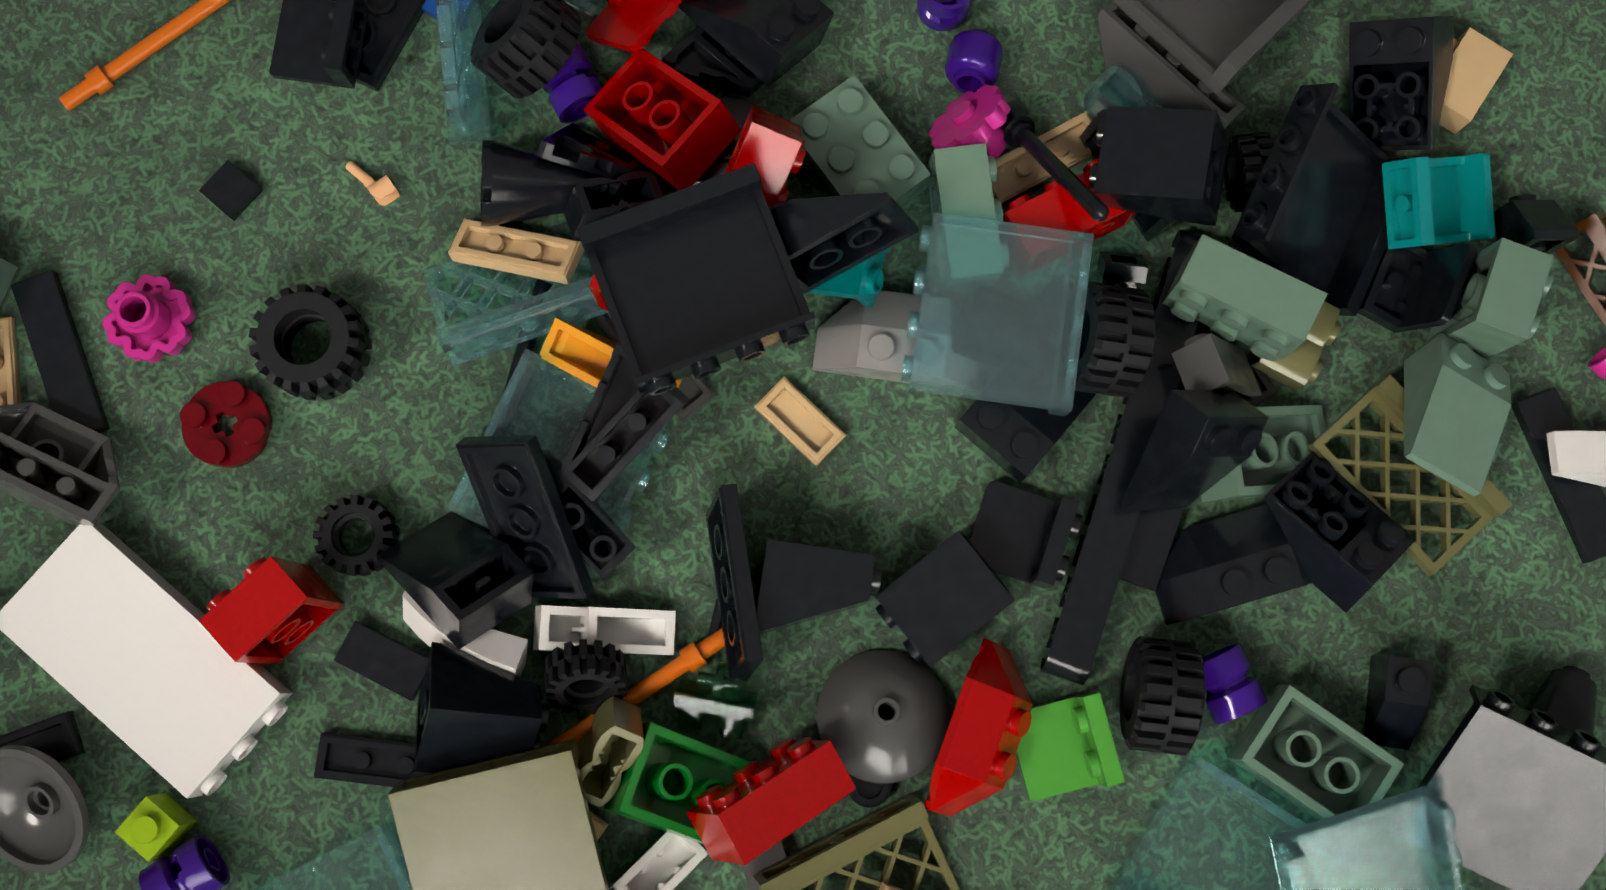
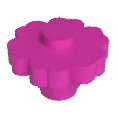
(973, 120)
(149, 318)

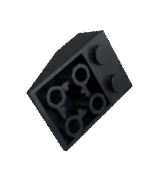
(1400, 79)
(1335, 531)
(460, 577)

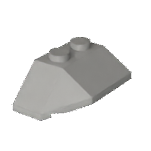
(867, 338)

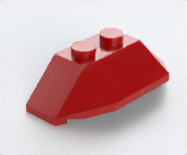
(981, 734)

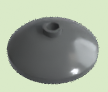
(875, 747)
(40, 811)

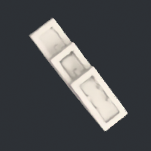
(662, 865)

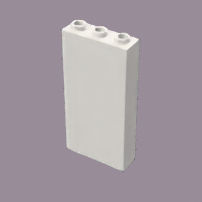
(142, 660)

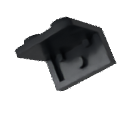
(1417, 287)
(1025, 533)

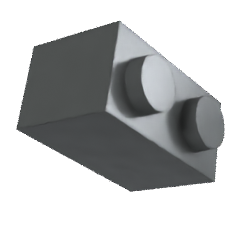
(1215, 365)

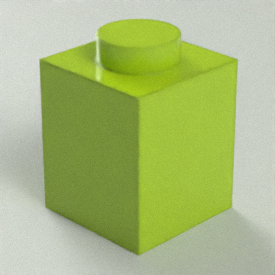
(156, 827)

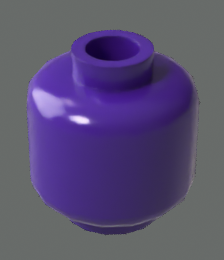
(973, 60)

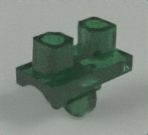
(715, 696)

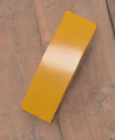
(578, 351)

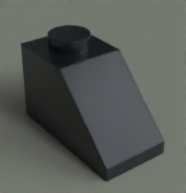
(1535, 223)
(1396, 699)

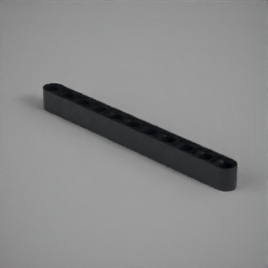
(1110, 528)

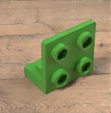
(1068, 748)

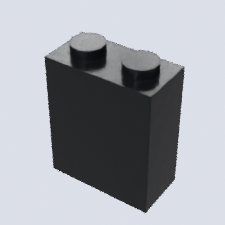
(943, 599)

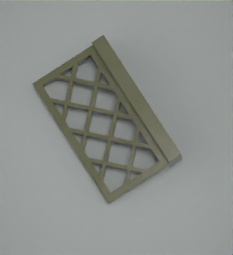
(1387, 400)
(854, 843)

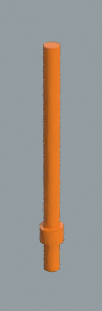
(101, 80)
(691, 658)

